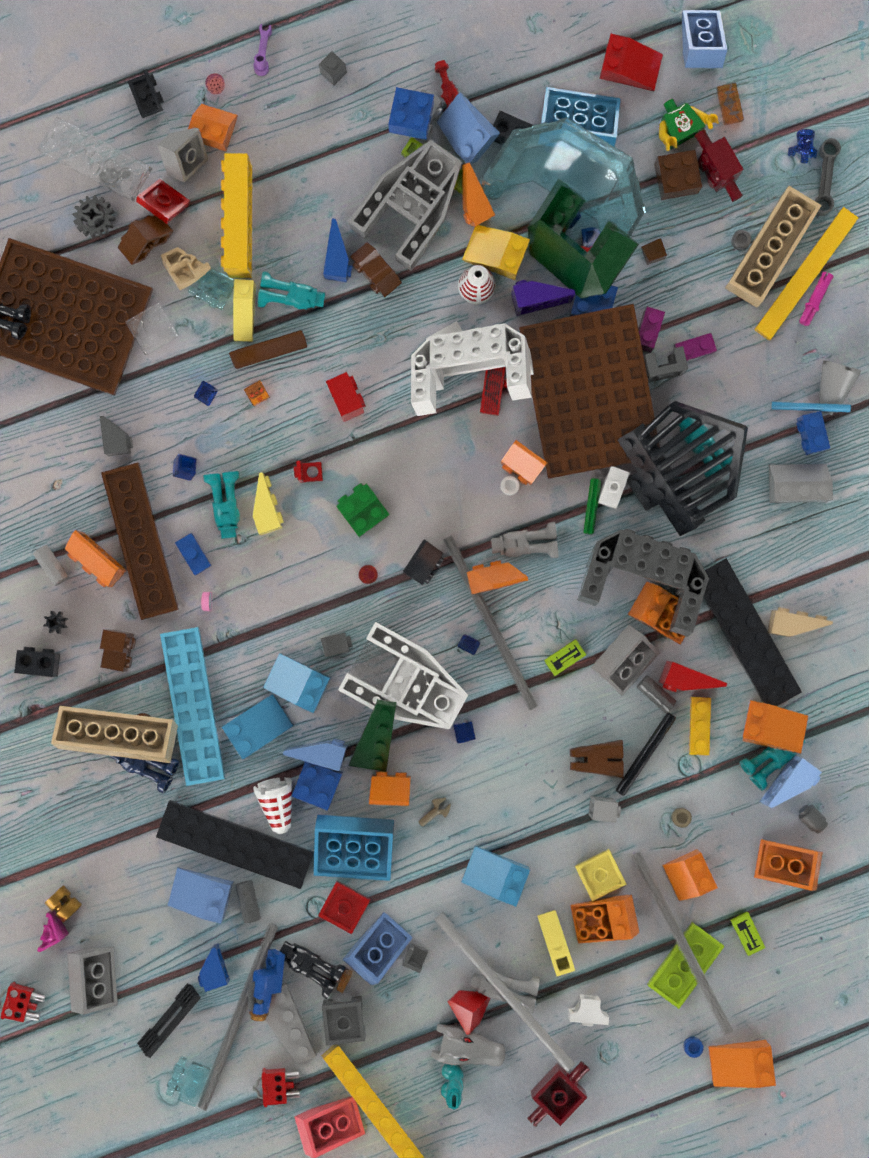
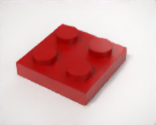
(162, 201)
(344, 907)

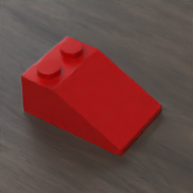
(630, 63)
(679, 677)

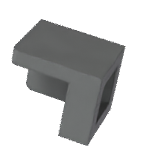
(415, 957)

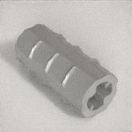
(51, 565)

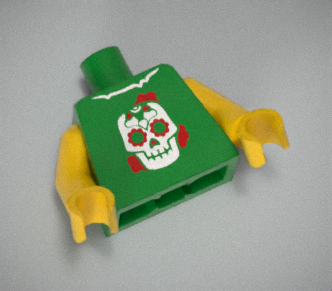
(682, 123)

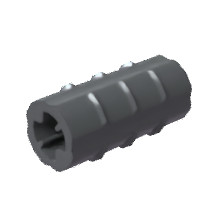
(656, 694)
(248, 901)

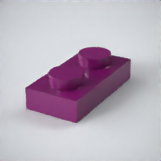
(698, 346)

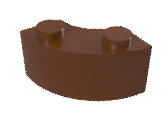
(375, 269)

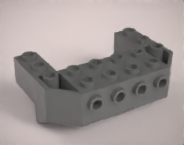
(652, 561)

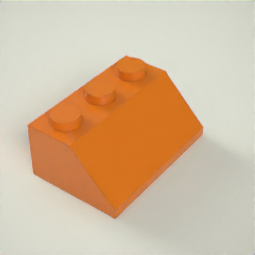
(94, 559)

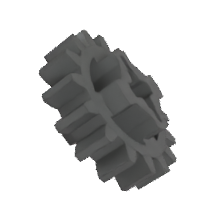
(100, 222)

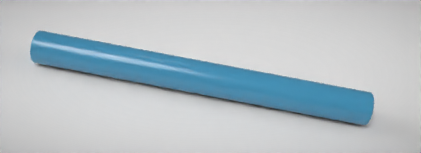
(811, 407)

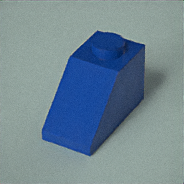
(213, 971)

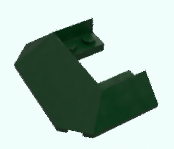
(579, 270)

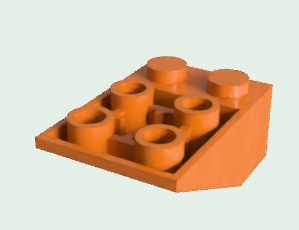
(656, 610)
(605, 919)

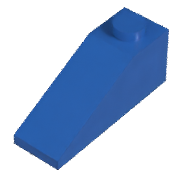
(337, 262)

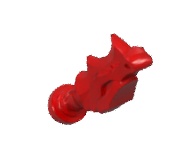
(449, 89)

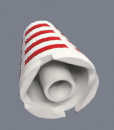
(476, 285)
(276, 802)

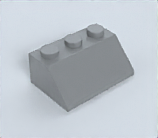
(800, 483)
(625, 659)
(92, 979)

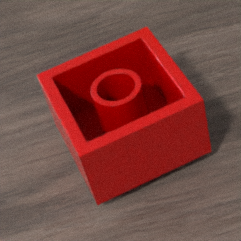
(345, 397)

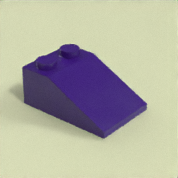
(537, 296)

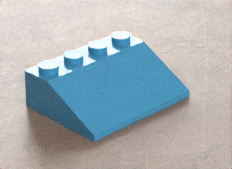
(591, 111)
(353, 847)

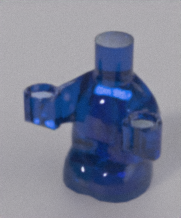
(804, 145)

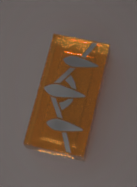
(730, 104)

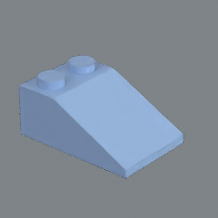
(793, 779)

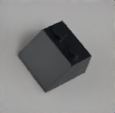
(423, 563)

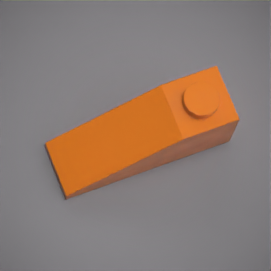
(475, 203)

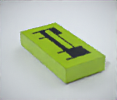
(565, 657)
(747, 933)

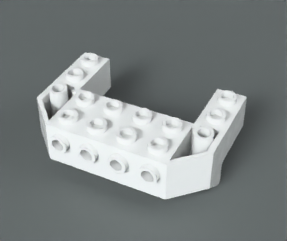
(466, 353)

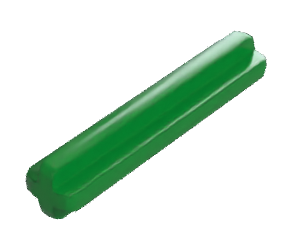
(592, 504)

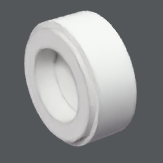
(509, 485)

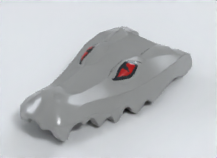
(467, 1049)

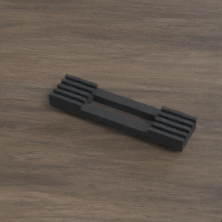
(151, 1041)

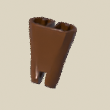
(600, 759)

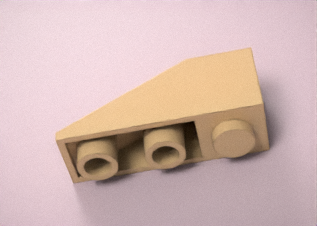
(791, 624)

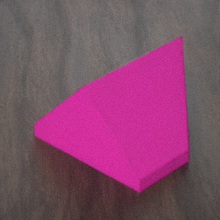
(52, 932)

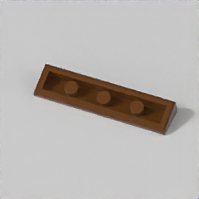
(268, 349)

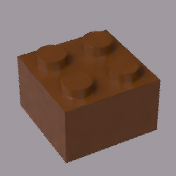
(678, 175)

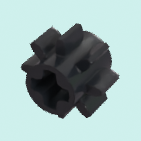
(60, 619)

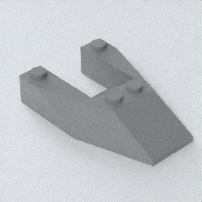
(418, 190)

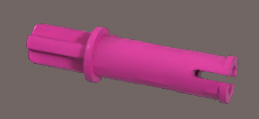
(816, 298)

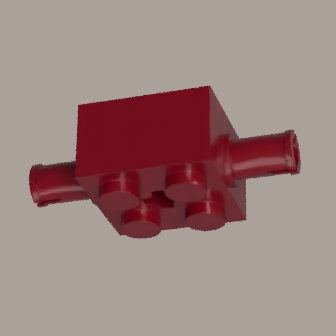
(719, 165)
(558, 1106)

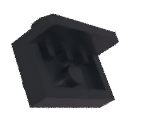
(145, 95)

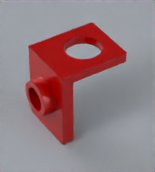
(300, 471)

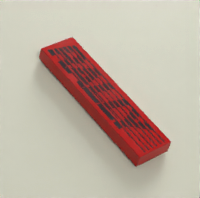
(492, 391)

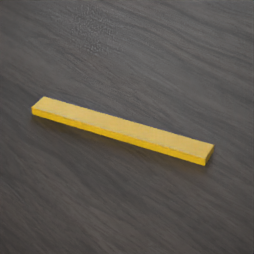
(806, 273)

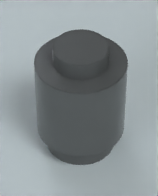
(812, 818)

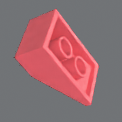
(329, 1126)

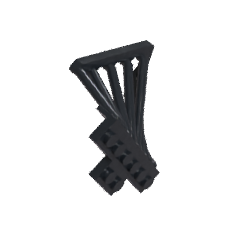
(658, 482)

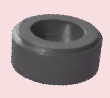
(741, 240)

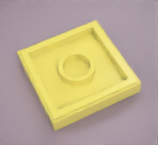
(600, 875)

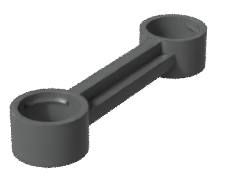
(826, 174)

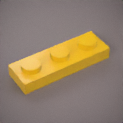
(699, 725)

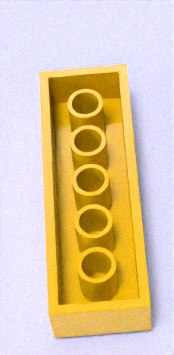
(237, 215)

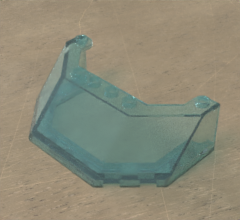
(580, 160)

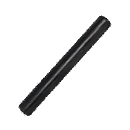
(645, 754)

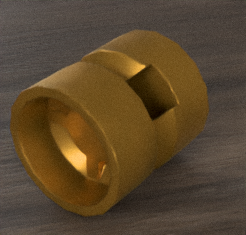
(68, 909)

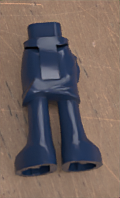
(141, 767)

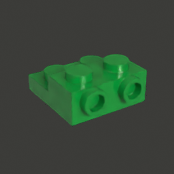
(362, 509)

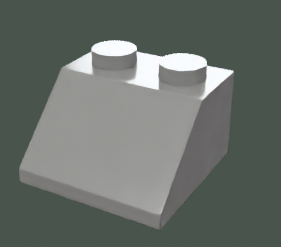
(182, 153)

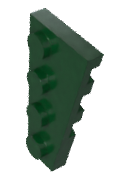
(375, 742)

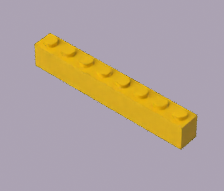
(370, 1103)

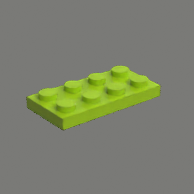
(673, 977)

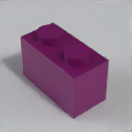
(650, 327)

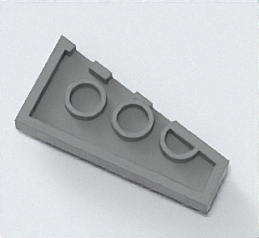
(289, 1027)

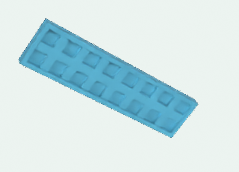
(192, 706)

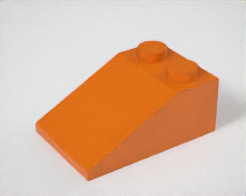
(494, 577)
(775, 727)
(390, 789)
(788, 865)
(742, 1065)

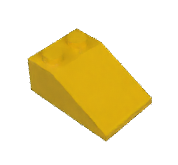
(496, 250)

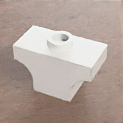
(613, 487)
(588, 1011)

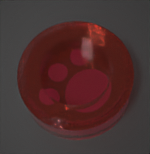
(368, 574)

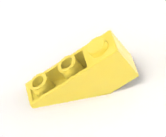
(264, 510)
(556, 943)

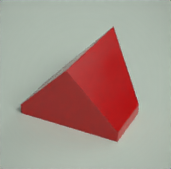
(469, 1008)

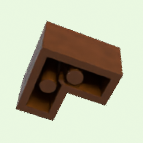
(142, 237)
(117, 649)

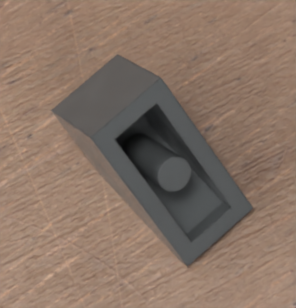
(114, 438)
(336, 644)

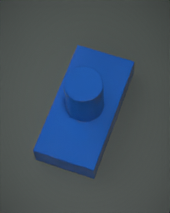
(193, 554)

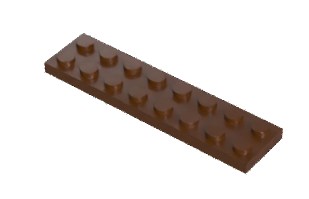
(140, 541)

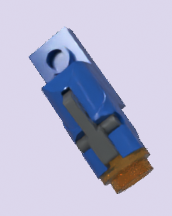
(264, 984)

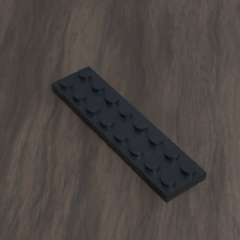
(748, 636)
(235, 844)

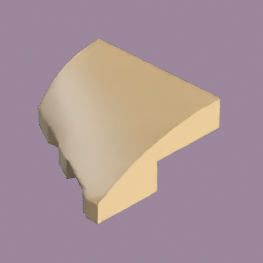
(183, 267)

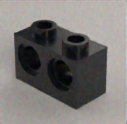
(511, 123)
(37, 666)

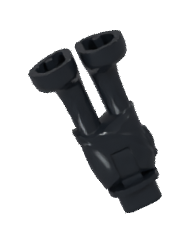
(22, 314)
(303, 960)

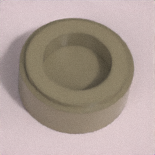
(681, 817)

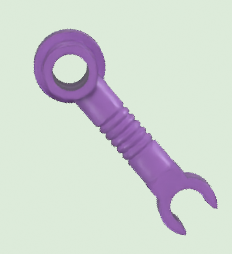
(261, 65)

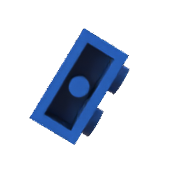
(813, 433)

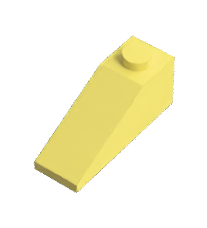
(244, 309)

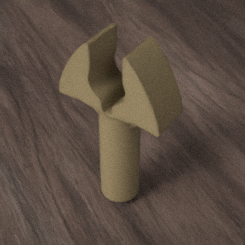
(435, 811)

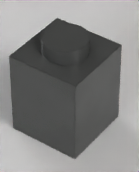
(332, 68)

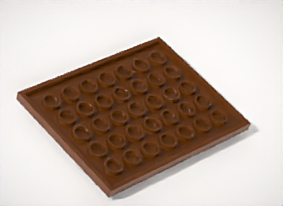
(75, 316)

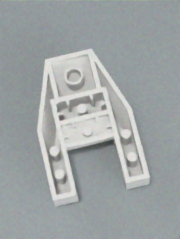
(417, 683)

